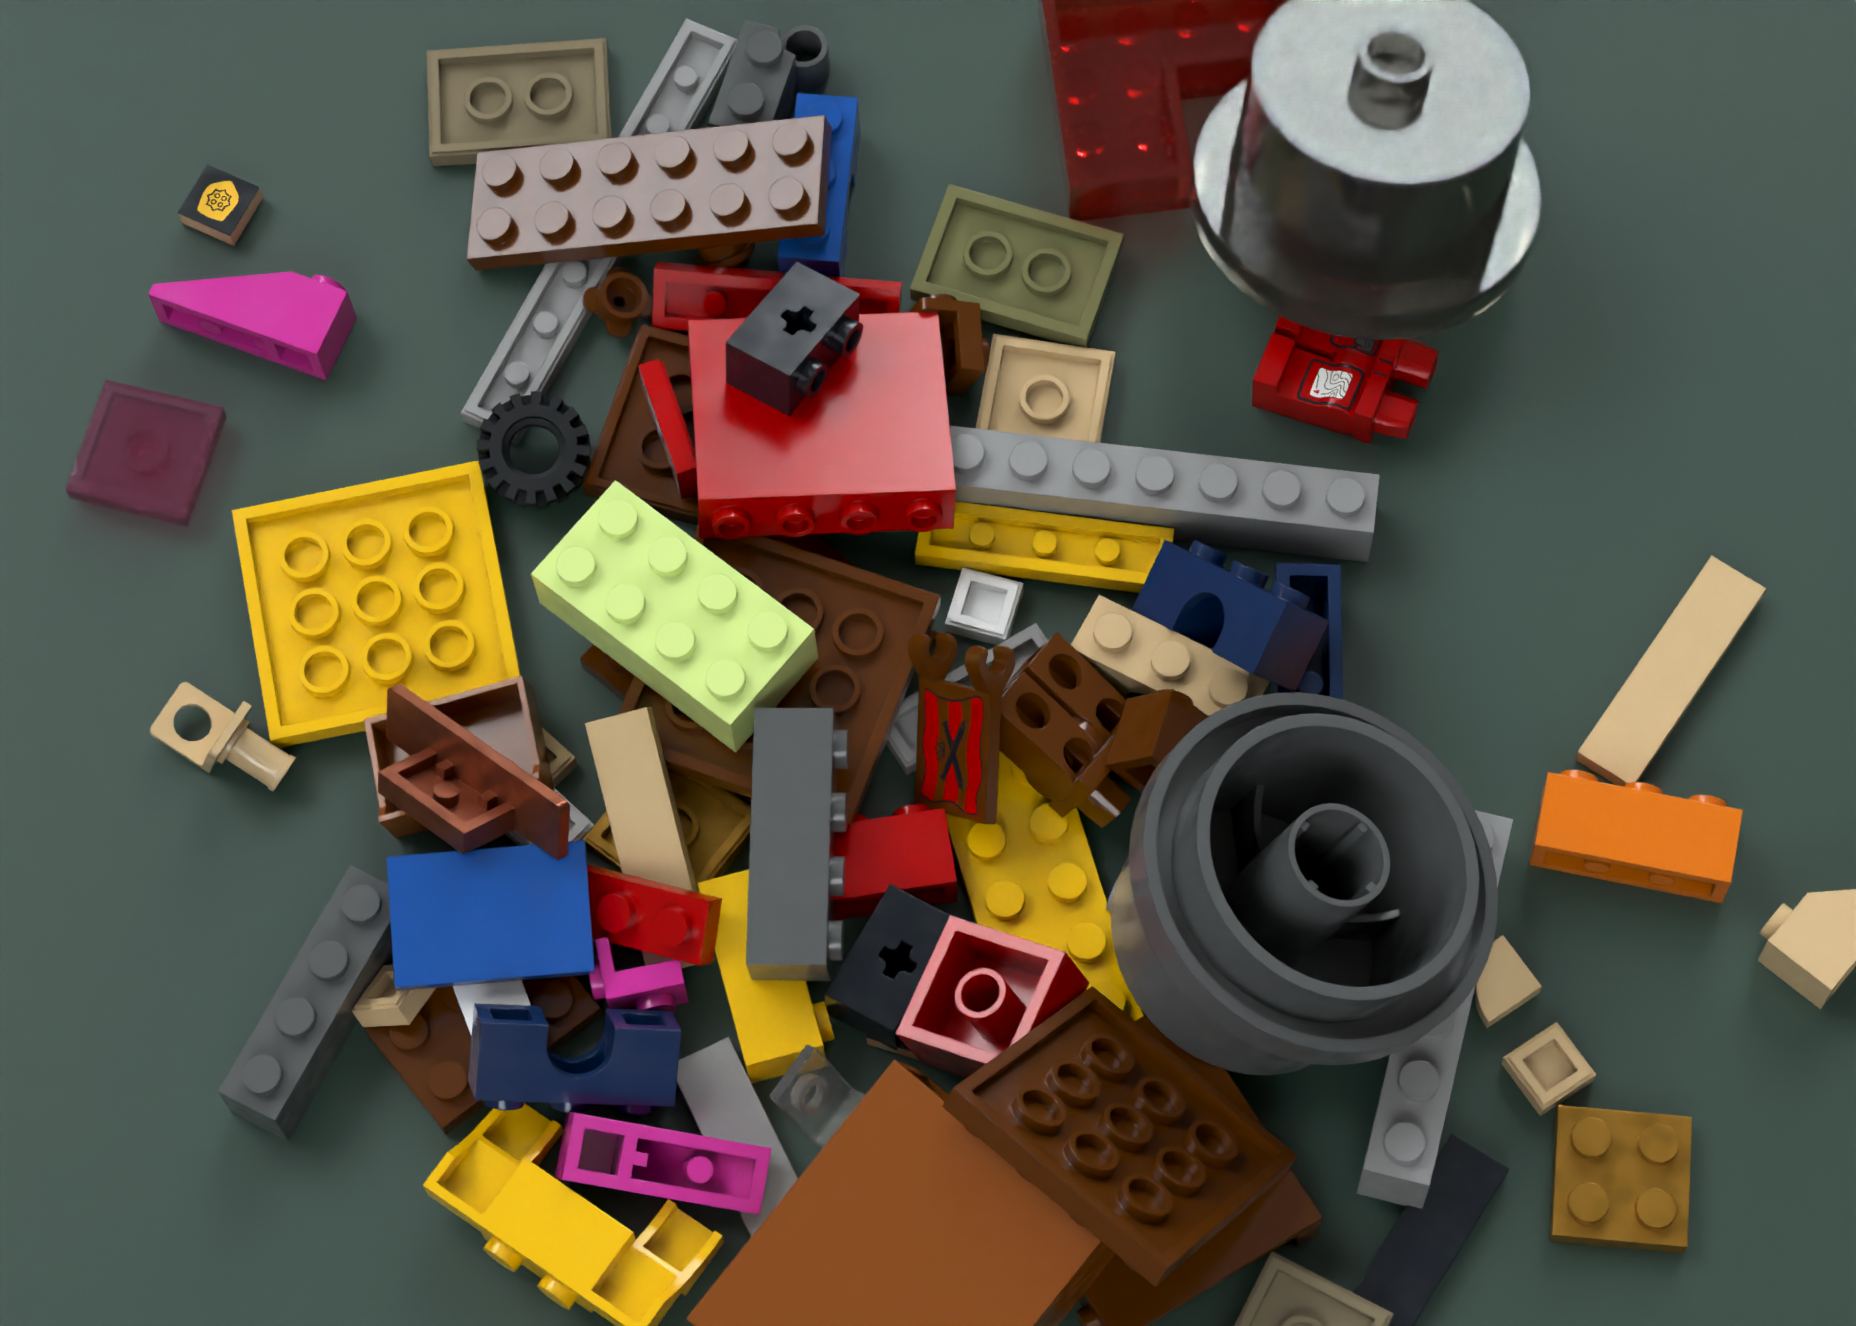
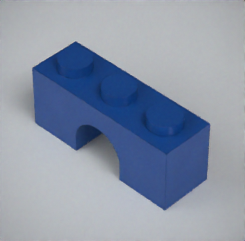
(829, 252)

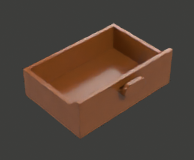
(498, 714)

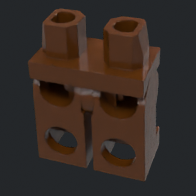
(1061, 729)

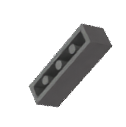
(794, 844)
(312, 1008)

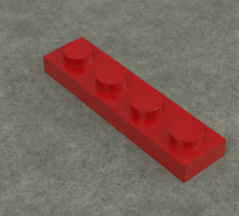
(715, 292)

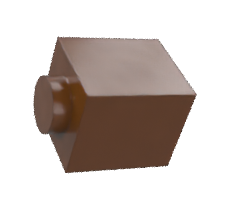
(1149, 731)

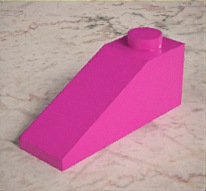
(267, 315)
(663, 1163)

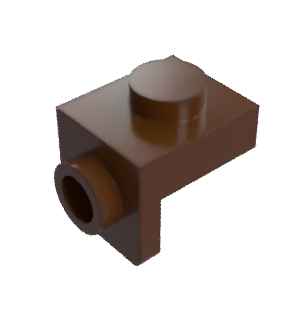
(962, 343)

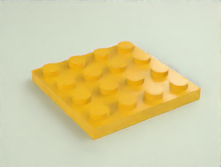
(373, 595)

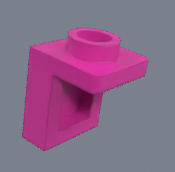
(639, 988)

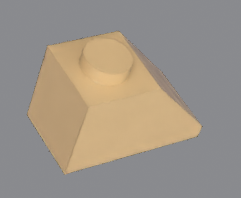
(1813, 943)

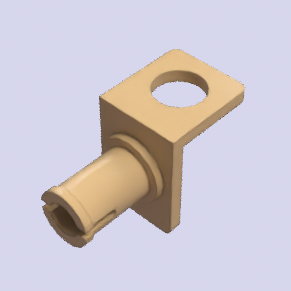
(226, 739)

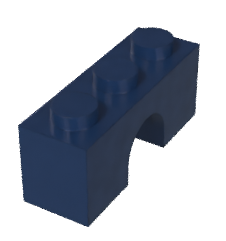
(1232, 611)
(628, 1067)

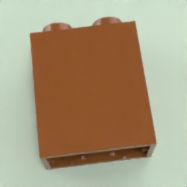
(907, 1229)

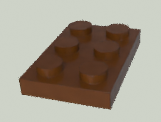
(436, 1046)

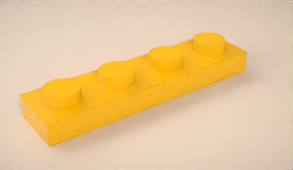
(1044, 547)

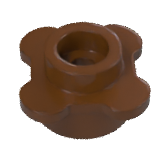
(622, 285)

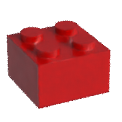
(984, 996)

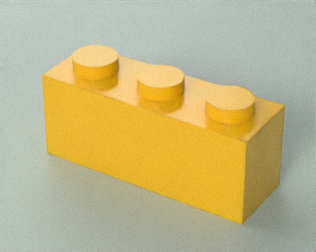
(769, 1016)

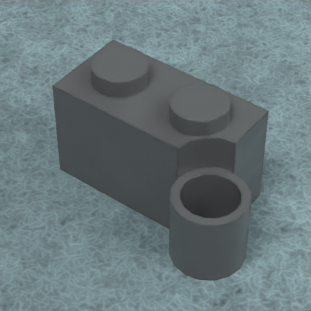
(765, 74)

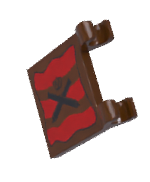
(959, 728)

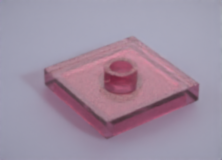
(146, 452)

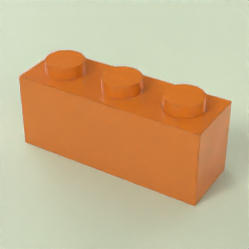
(1636, 835)

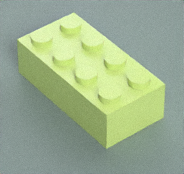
(675, 615)

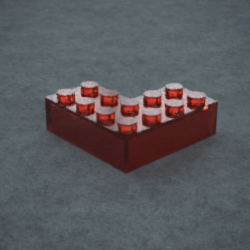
(1120, 89)

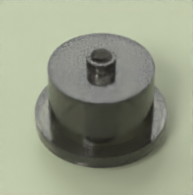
(1372, 168)

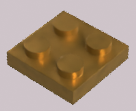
(1621, 1179)

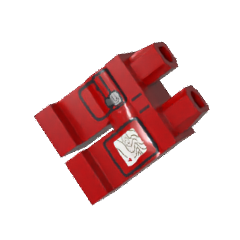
(1341, 380)

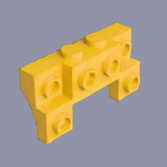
(560, 1235)

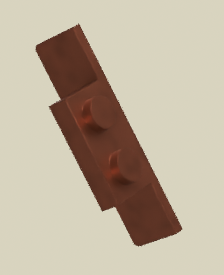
(464, 785)

